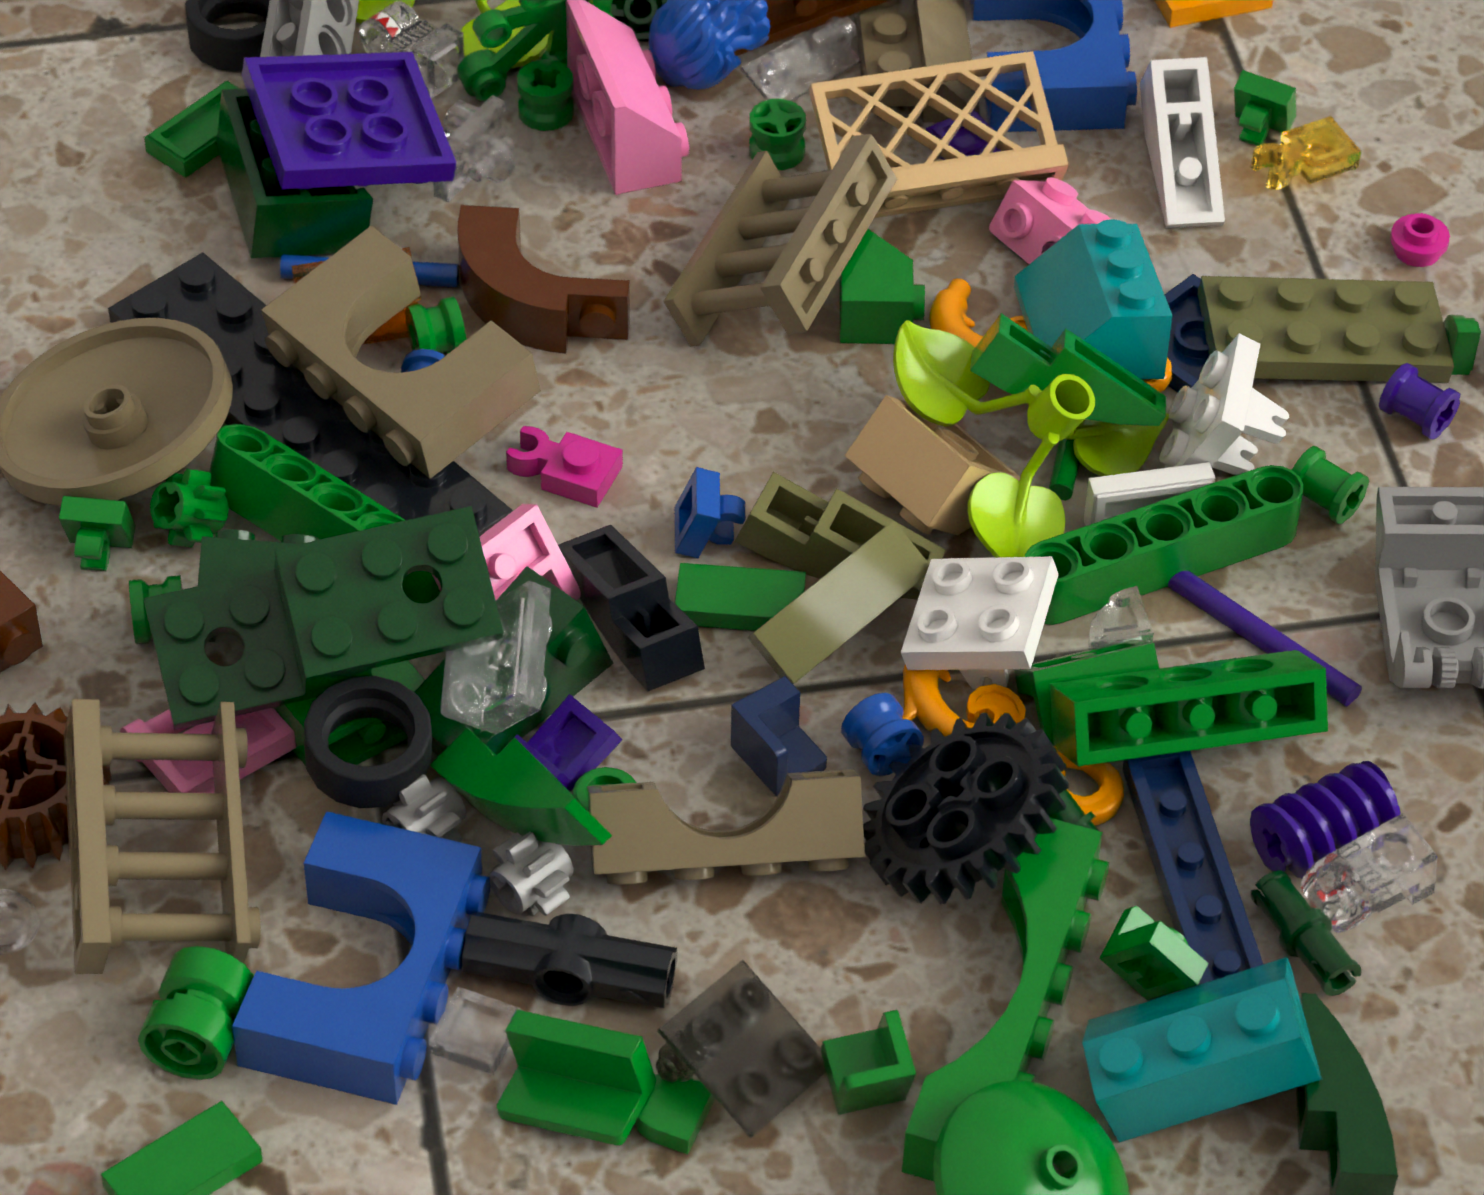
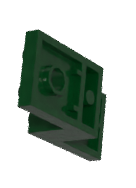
(324, 616)

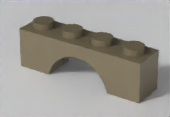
(810, 821)

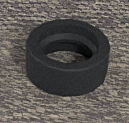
(223, 46)
(363, 699)

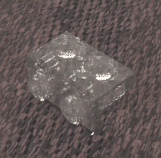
(503, 678)

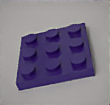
(348, 120)

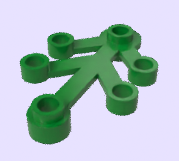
(485, 70)

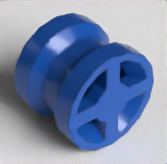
(880, 732)

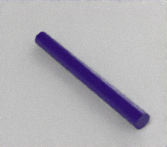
(1256, 630)

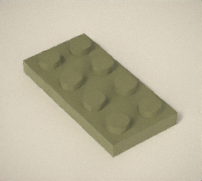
(1329, 326)

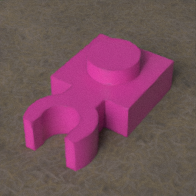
(572, 468)

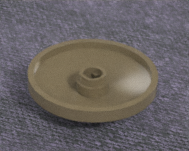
(113, 410)

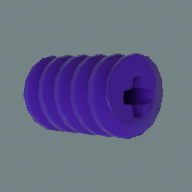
(1322, 817)

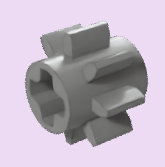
(428, 809)
(530, 874)

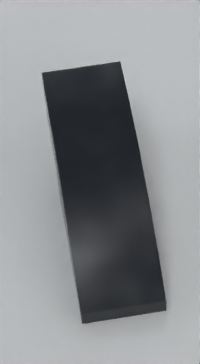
(633, 608)

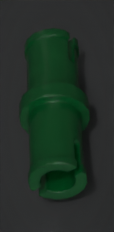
(1305, 933)

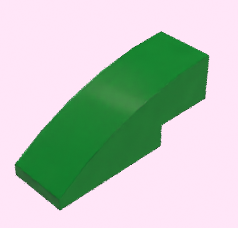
(1016, 359)
(517, 792)

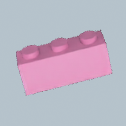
(622, 102)

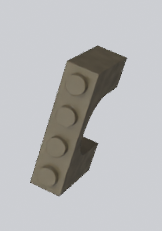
(419, 414)

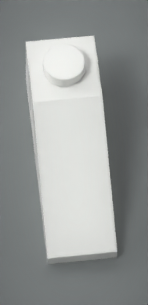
(1182, 141)

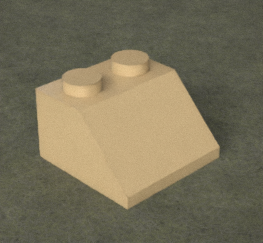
(922, 466)

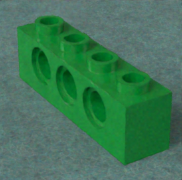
(1188, 707)

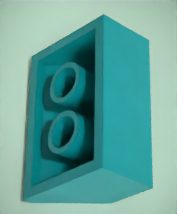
(1104, 292)
(1200, 1050)

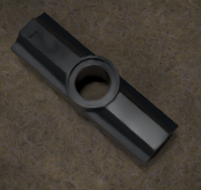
(569, 959)

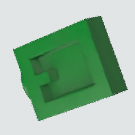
(1151, 955)

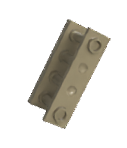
(801, 269)
(99, 865)

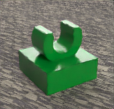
(1263, 106)
(95, 527)

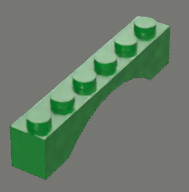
(1049, 921)

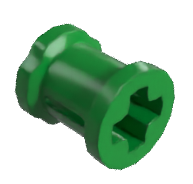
(1330, 485)

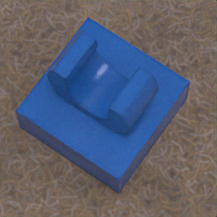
(705, 514)

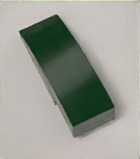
(1344, 1111)

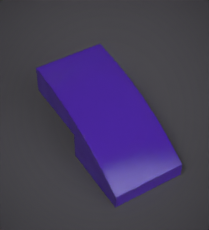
(571, 742)

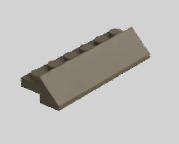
(915, 36)

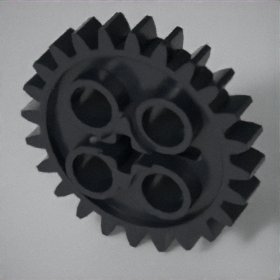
(964, 808)

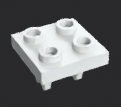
(1221, 409)
(980, 616)

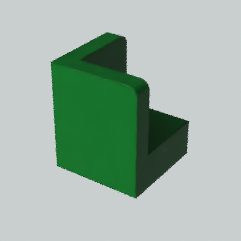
(869, 1066)

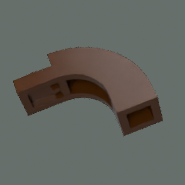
(526, 301)

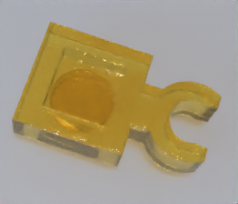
(1312, 150)

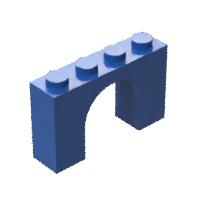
(1081, 82)
(374, 1033)

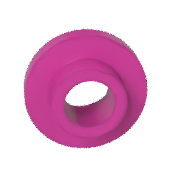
(1419, 239)

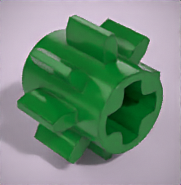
(189, 507)

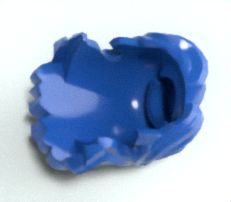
(698, 38)

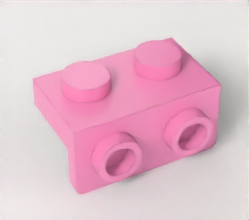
(1039, 215)

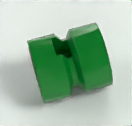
(193, 1021)

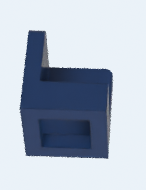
(769, 735)

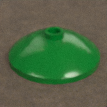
(1012, 1136)

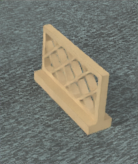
(959, 177)

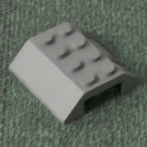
(1431, 584)

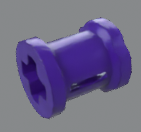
(1419, 401)

